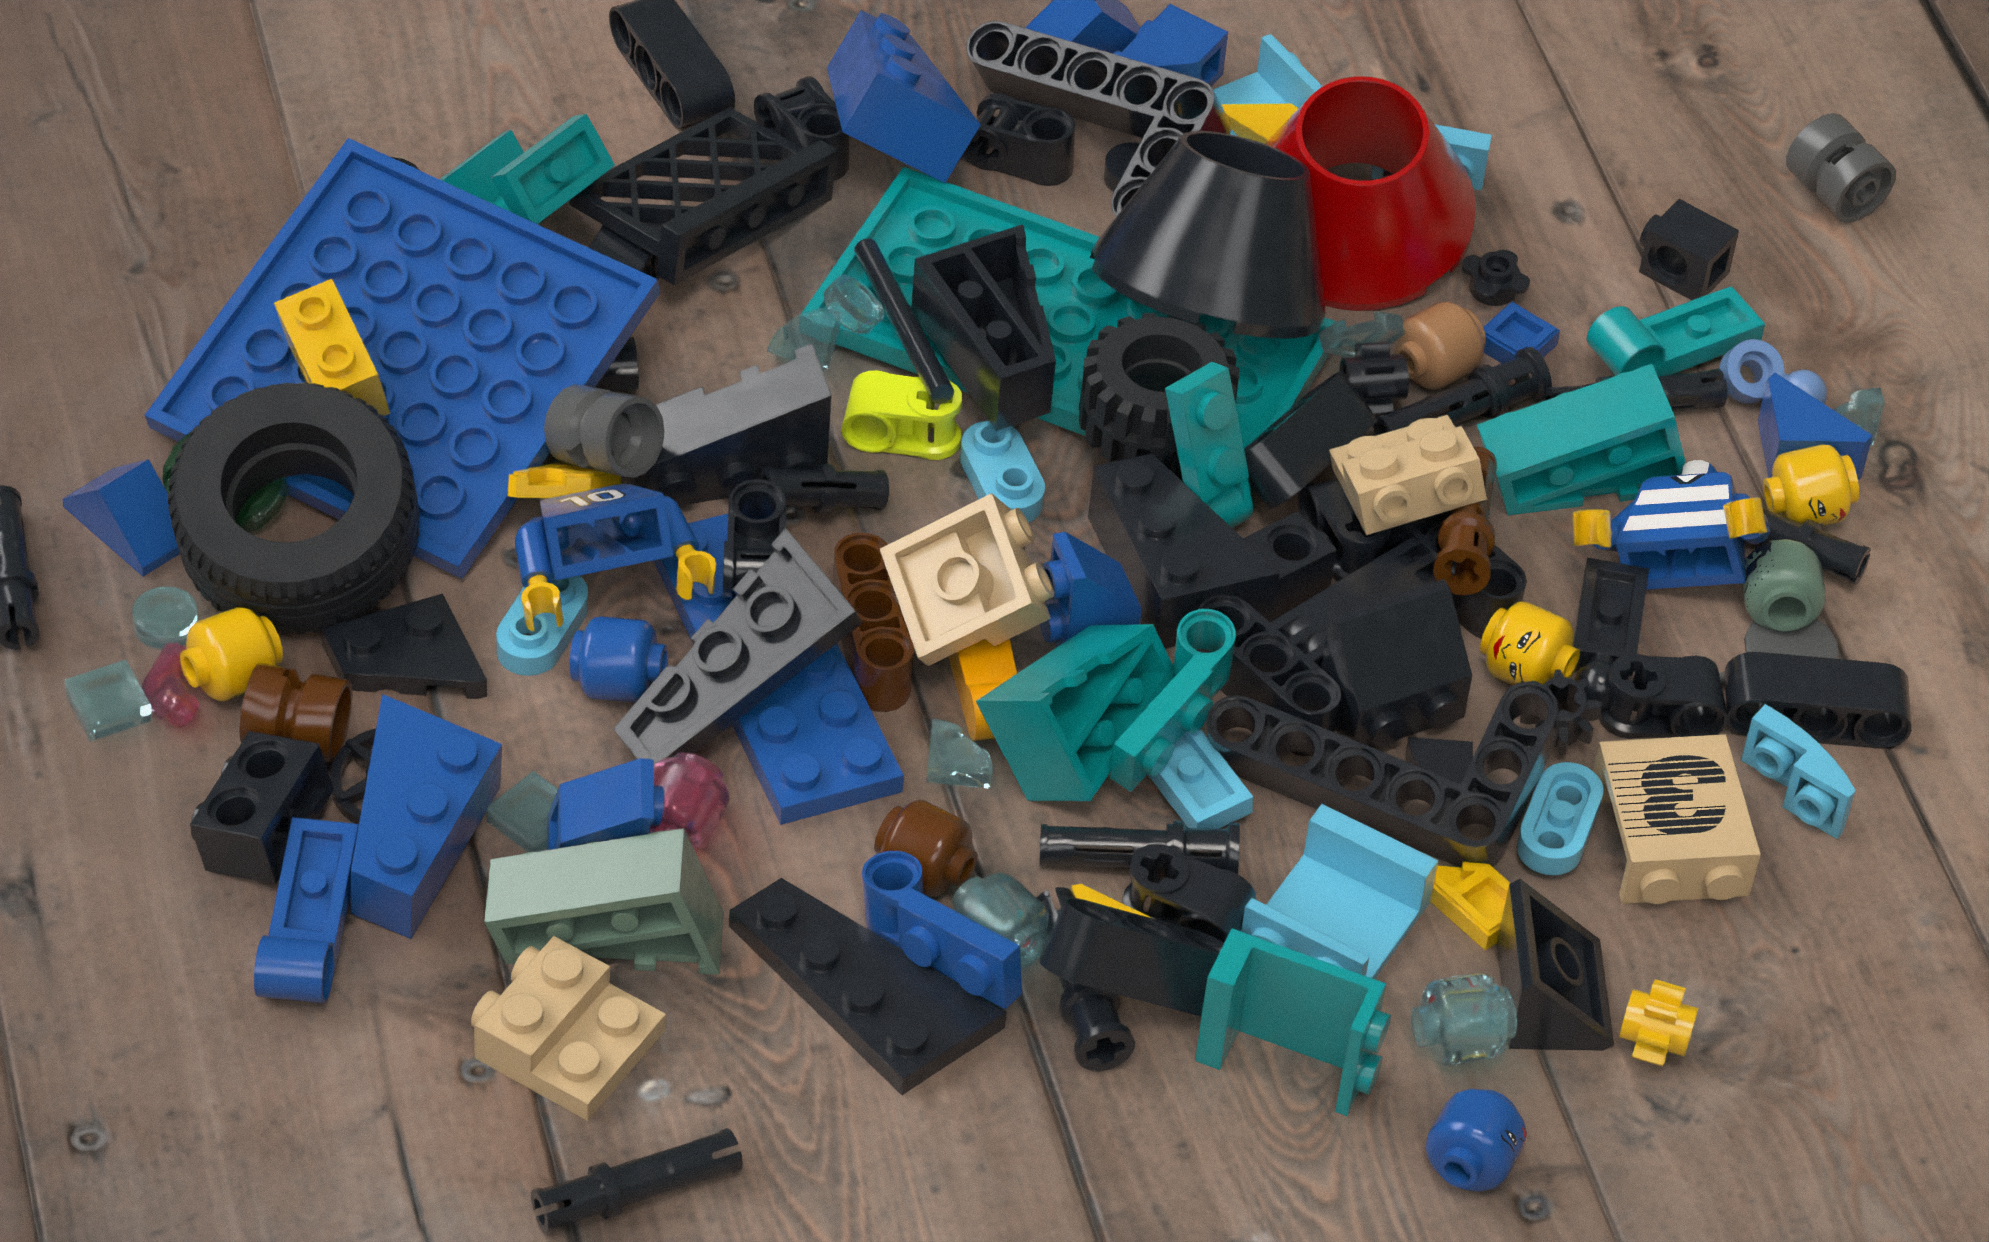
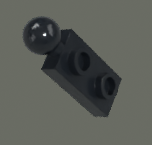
(1608, 621)

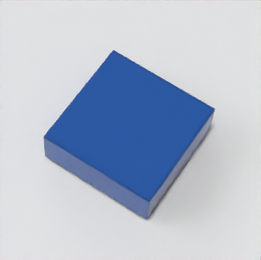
(1517, 329)

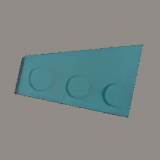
(1585, 444)
(1071, 707)

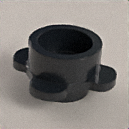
(1495, 277)

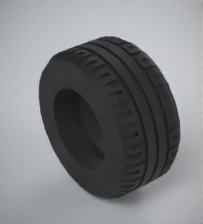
(281, 435)

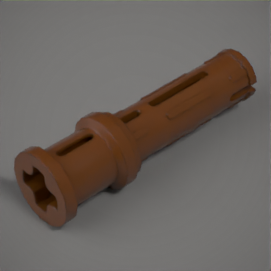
(1468, 538)

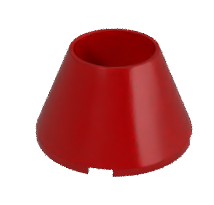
(1390, 233)

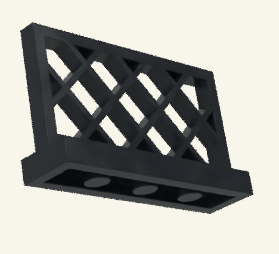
(729, 213)

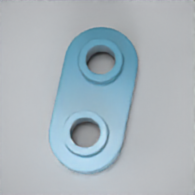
(999, 461)
(545, 645)
(1560, 818)

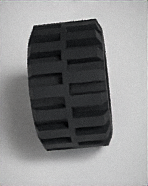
(1126, 382)

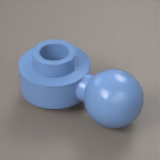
(1763, 361)

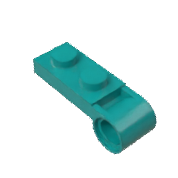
(1674, 336)
(1211, 441)
(1183, 703)

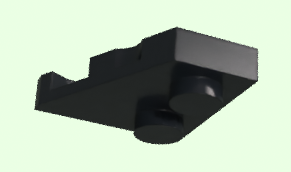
(405, 650)

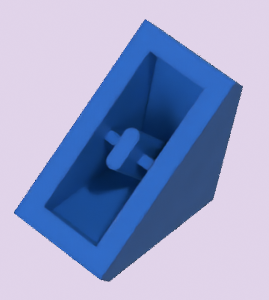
(1092, 23)
(1797, 420)
(128, 514)

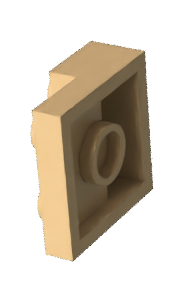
(1409, 473)
(968, 579)
(564, 1028)

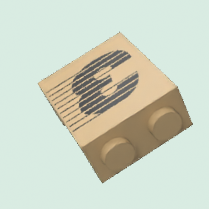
(1679, 818)

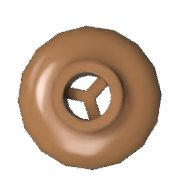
(1441, 345)

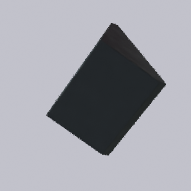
(1552, 975)

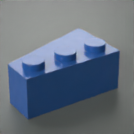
(898, 97)
(418, 812)

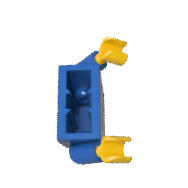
(1680, 528)
(601, 533)

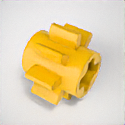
(1658, 1022)

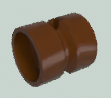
(297, 710)

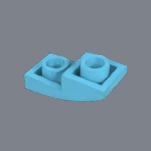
(1814, 781)

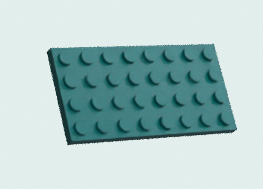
(927, 216)

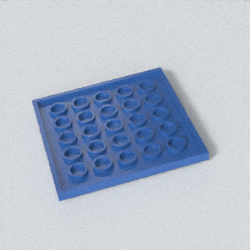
(462, 316)

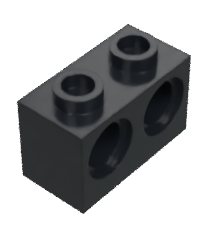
(251, 807)

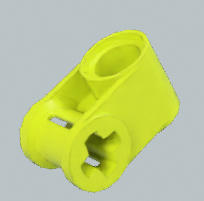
(896, 416)

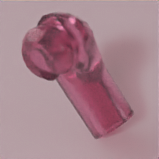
(166, 689)

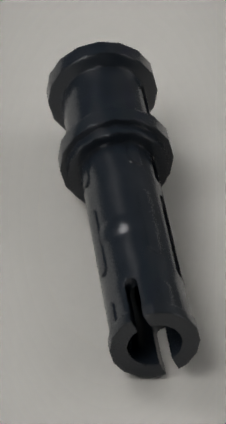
(1483, 393)
(1059, 844)
(1091, 1012)

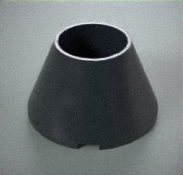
(1221, 235)

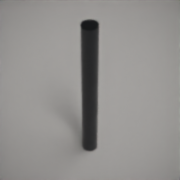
(904, 321)

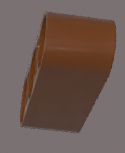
(881, 646)

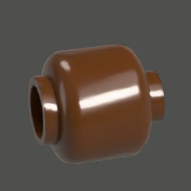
(934, 838)

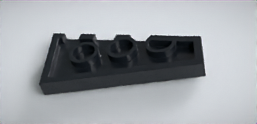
(880, 1002)

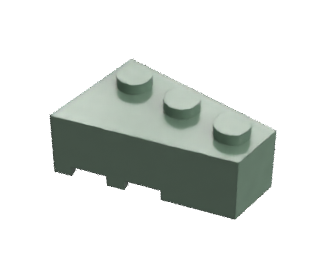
(609, 899)

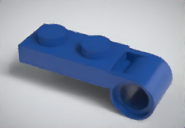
(308, 913)
(935, 934)

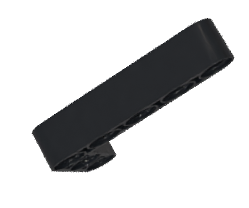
(1098, 90)
(1395, 780)

